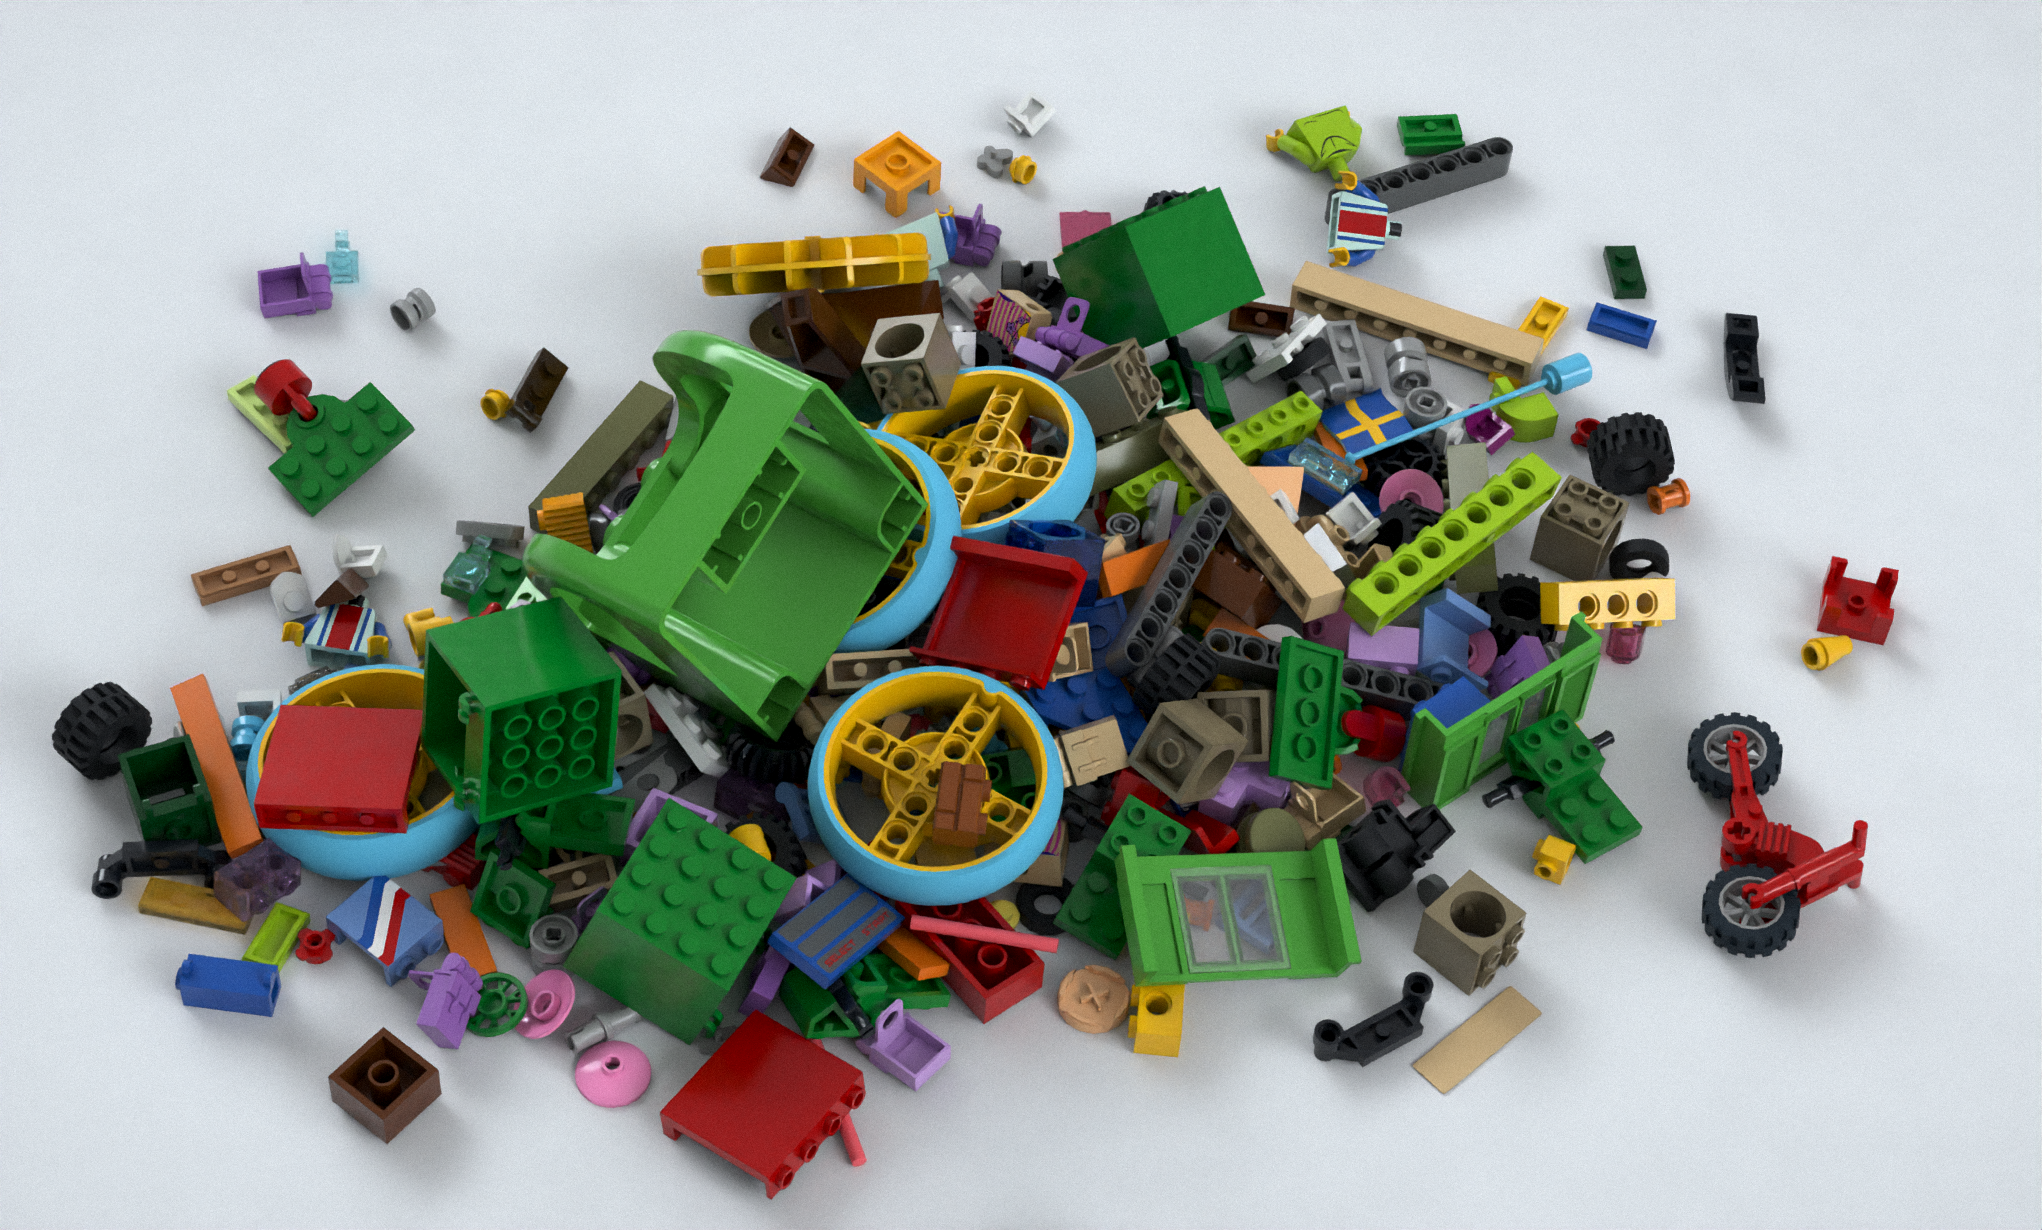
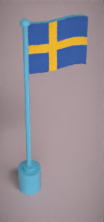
(1373, 423)

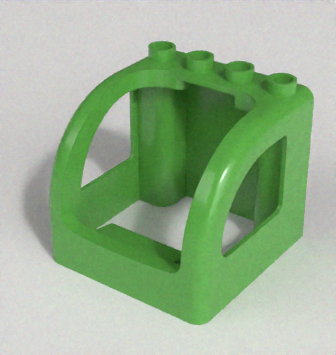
(743, 536)

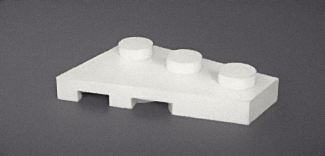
(1285, 347)

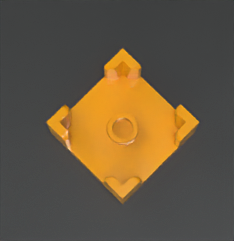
(897, 168)

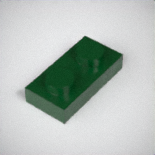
(1624, 272)
(1232, 358)

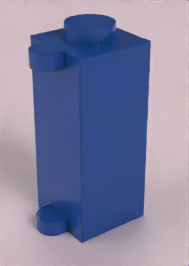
(229, 985)

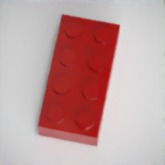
(980, 972)

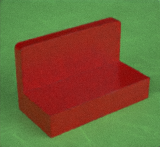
(1206, 834)

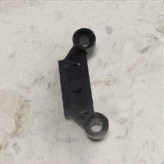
(156, 859)
(1380, 1032)

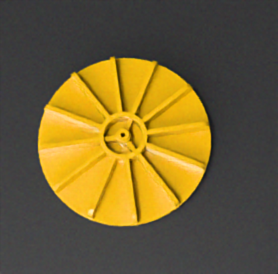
(814, 264)

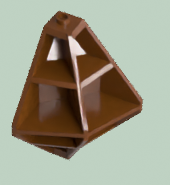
(834, 329)

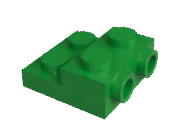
(512, 898)

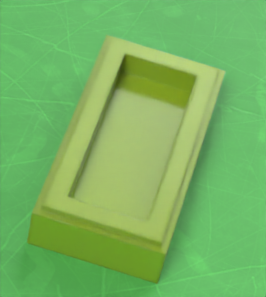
(277, 936)

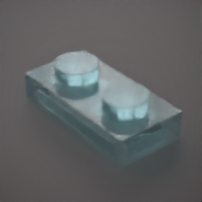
(1325, 466)

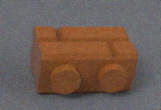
(960, 803)

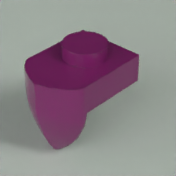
(1488, 428)

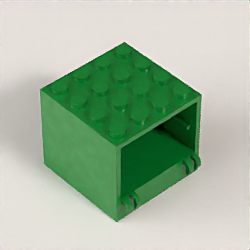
(1160, 270)
(519, 709)
(680, 923)

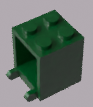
(161, 770)

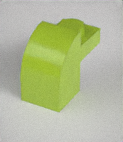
(1530, 417)

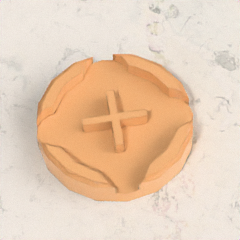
(1093, 999)

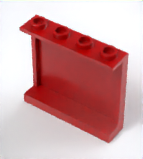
(1003, 612)
(339, 769)
(765, 1101)

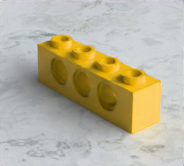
(1654, 598)
(1153, 1032)

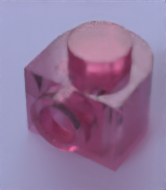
(1625, 643)
(1385, 784)

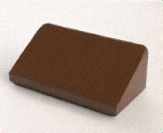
(787, 158)
(1261, 319)
(343, 589)

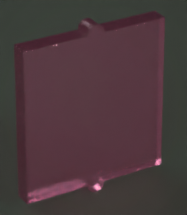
(1081, 224)

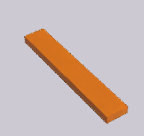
(218, 765)

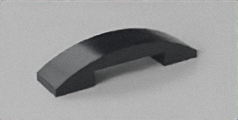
(1741, 359)

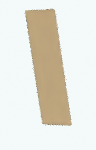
(1477, 1039)

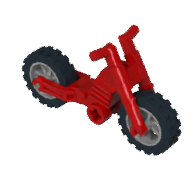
(1778, 865)

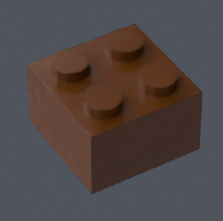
(1237, 589)
(385, 1085)

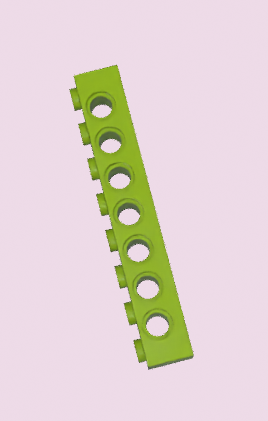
(1273, 428)
(1450, 543)

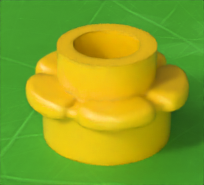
(1022, 169)
(494, 403)

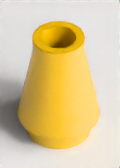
(1824, 651)

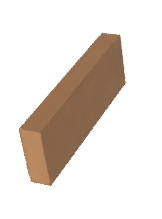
(243, 575)

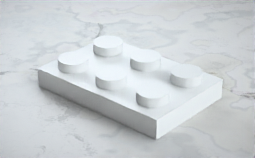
(690, 729)

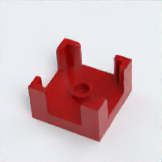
(1856, 606)

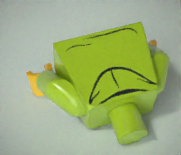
(1321, 141)

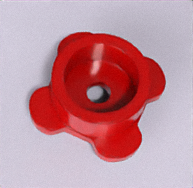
(1583, 430)
(315, 954)

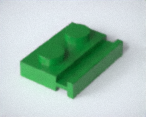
(1430, 134)

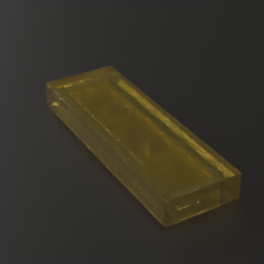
(188, 905)

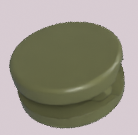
(1269, 832)

